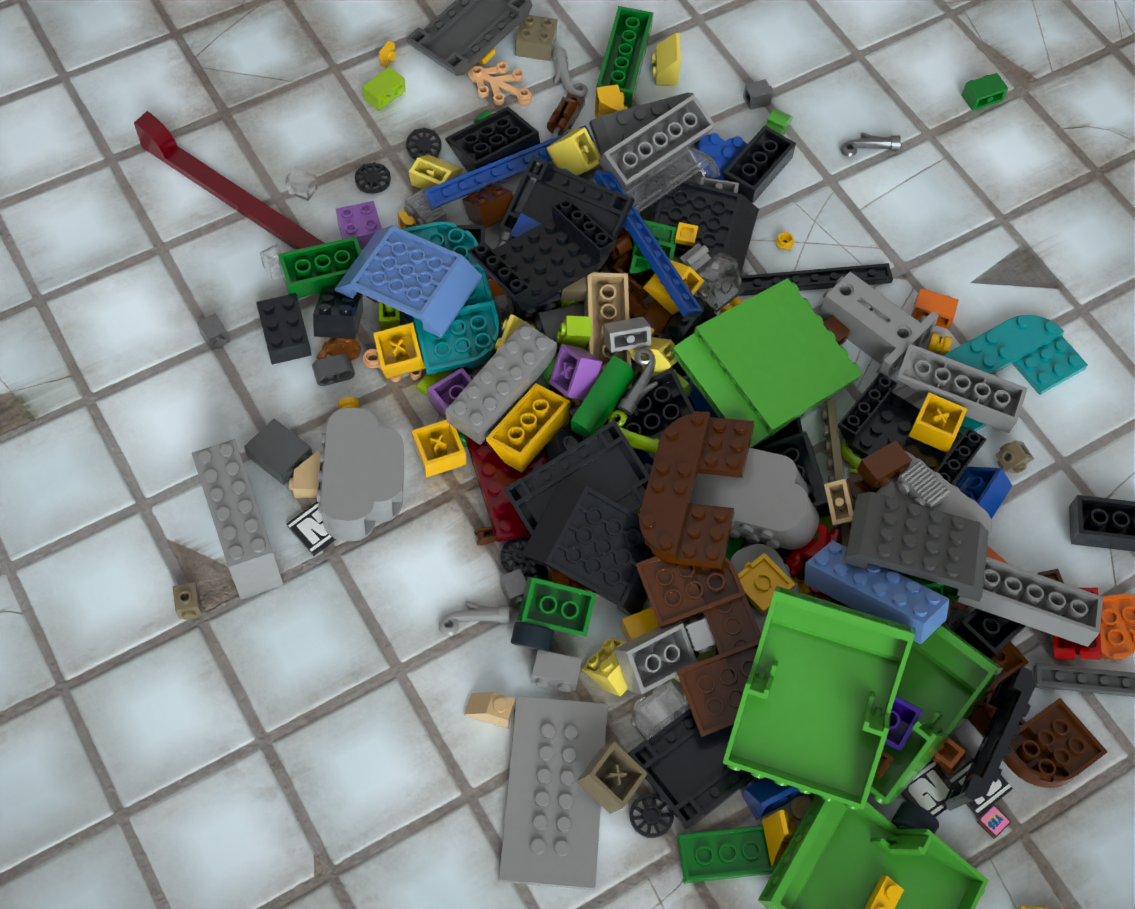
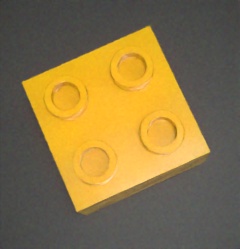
(399, 350)
(938, 422)
(438, 448)

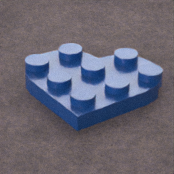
(721, 151)

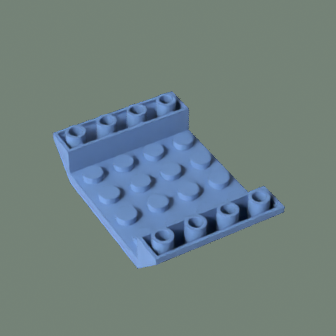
(412, 277)

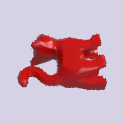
(796, 559)

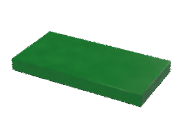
(724, 854)

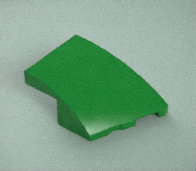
(665, 237)

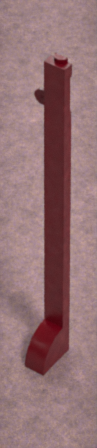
(159, 142)

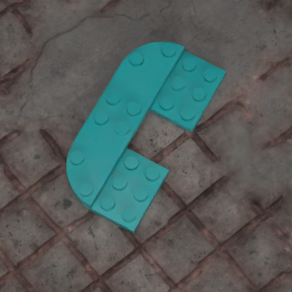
(476, 327)
(1030, 345)

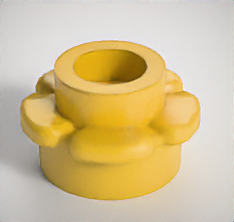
(785, 237)

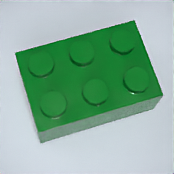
(556, 606)

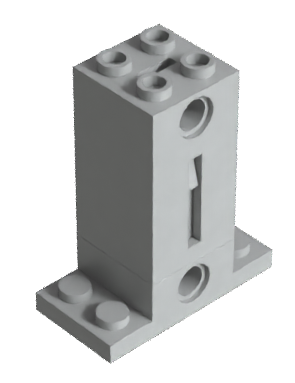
(875, 322)

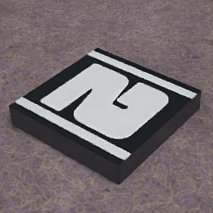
(310, 530)
(929, 789)
(996, 791)

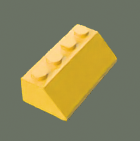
(529, 426)

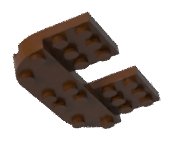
(667, 519)
(683, 591)
(1051, 744)

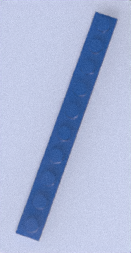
(491, 173)
(654, 253)

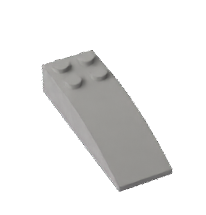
(983, 394)

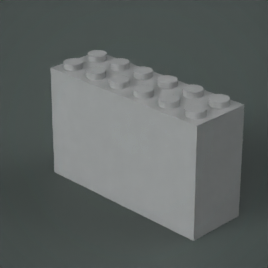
(237, 519)

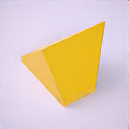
(778, 832)

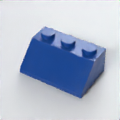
(985, 486)
(768, 796)

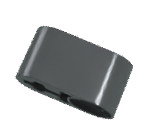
(333, 369)

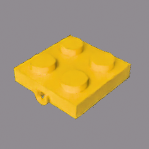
(761, 580)

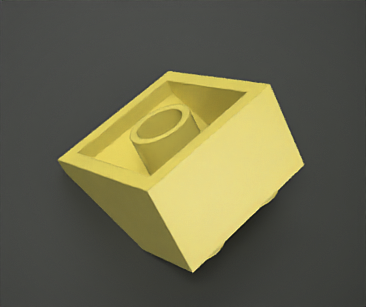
(667, 61)

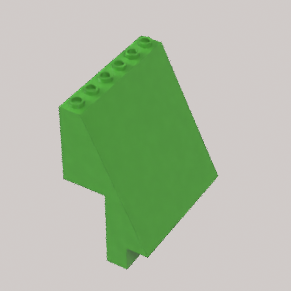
(766, 361)
(948, 683)
(819, 697)
(845, 851)

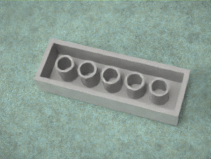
(657, 142)
(501, 383)
(1039, 602)

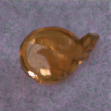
(340, 346)

